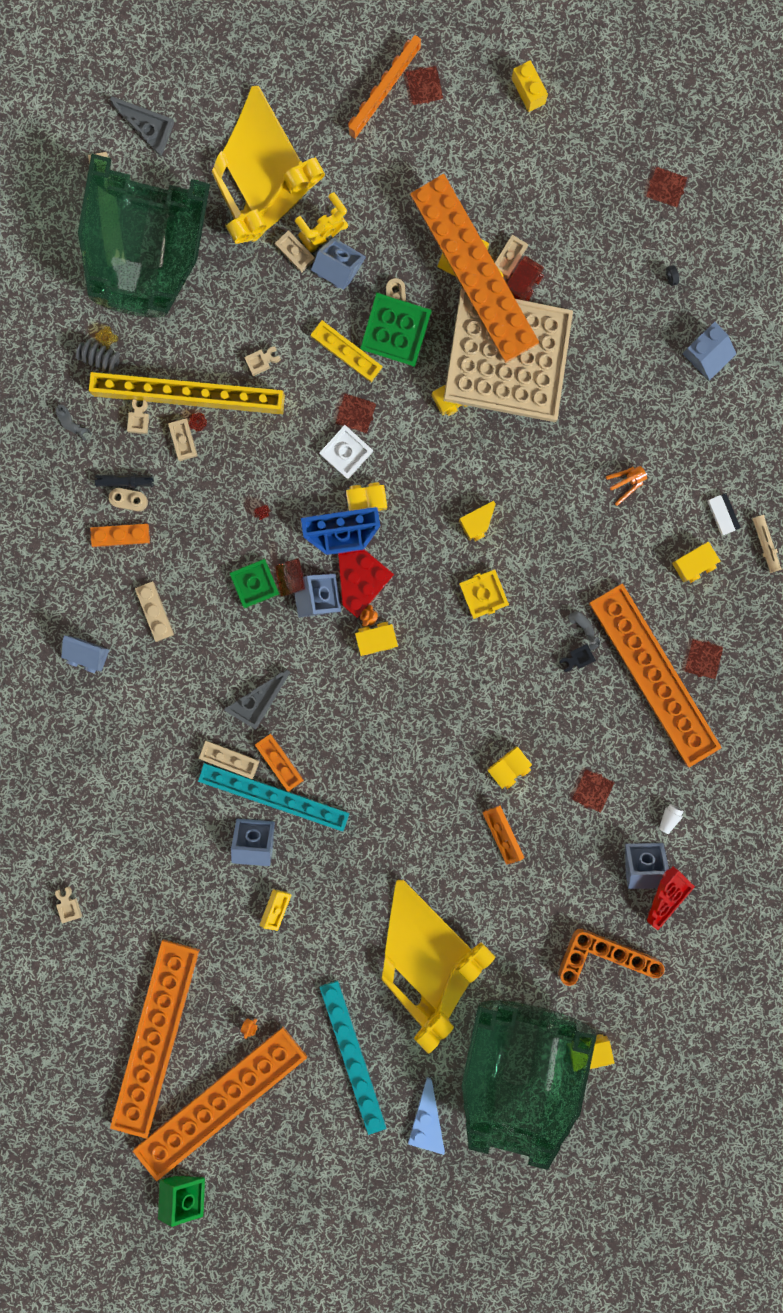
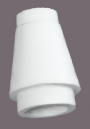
(670, 818)

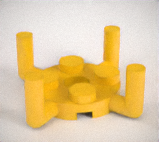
(326, 226)

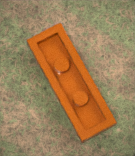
(120, 535)
(279, 762)
(503, 835)

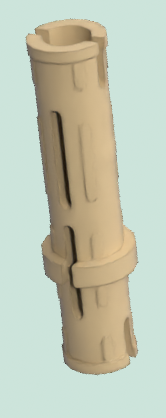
(767, 544)

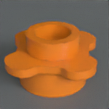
(368, 616)
(249, 1027)

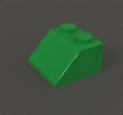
(181, 1199)

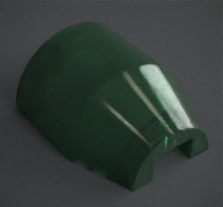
(138, 239)
(525, 1079)

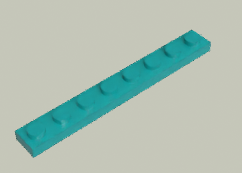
(273, 797)
(353, 1057)

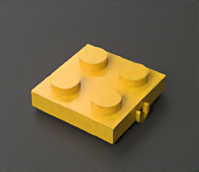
(484, 594)

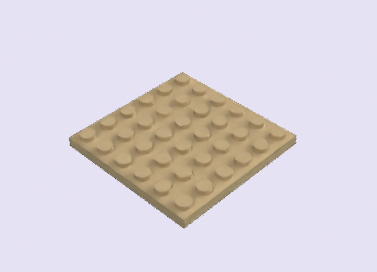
(523, 386)

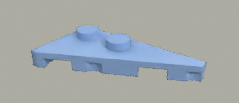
(426, 1126)

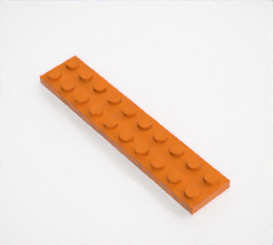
(474, 268)
(655, 675)
(154, 1039)
(219, 1103)

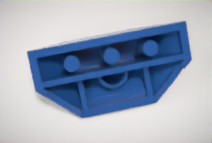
(341, 530)

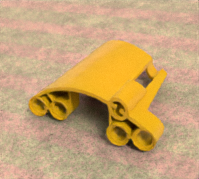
(263, 169)
(431, 961)

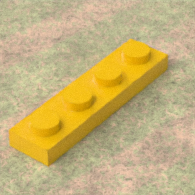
(346, 351)

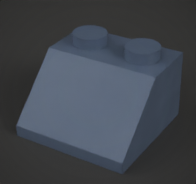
(337, 263)
(710, 351)
(319, 596)
(84, 653)
(252, 842)
(645, 865)

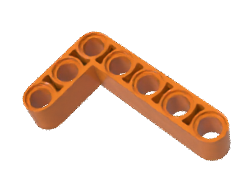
(606, 953)

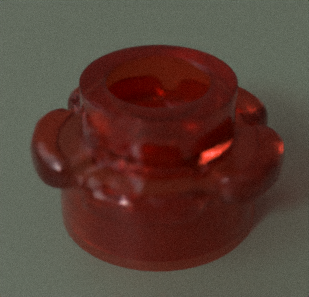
(197, 426)
(262, 512)

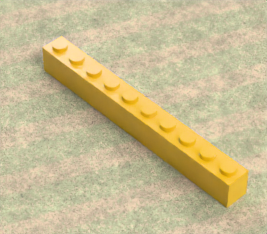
(187, 393)

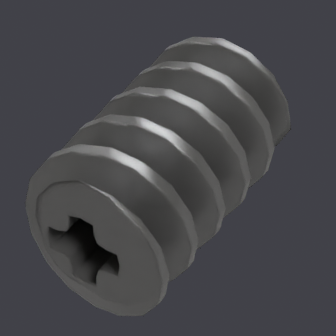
(98, 357)

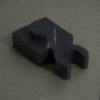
(581, 657)

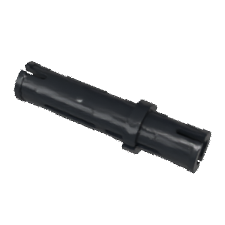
(124, 480)

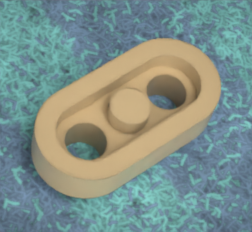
(399, 284)
(127, 499)

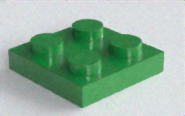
(254, 583)

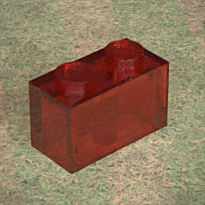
(524, 279)

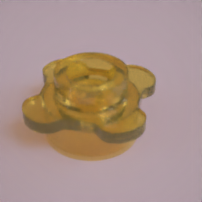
(100, 336)

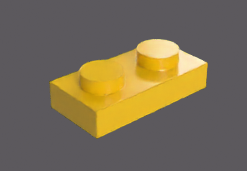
(275, 910)

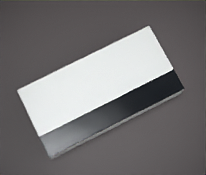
(723, 514)

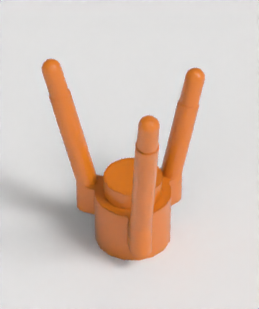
(635, 476)

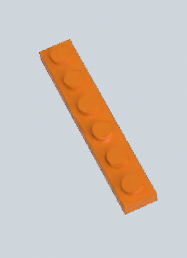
(388, 80)

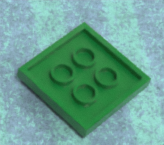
(395, 329)

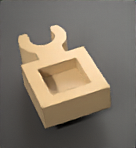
(259, 361)
(138, 421)
(68, 908)

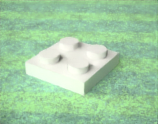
(346, 452)

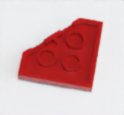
(361, 579)
(669, 895)

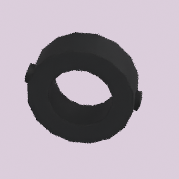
(672, 275)

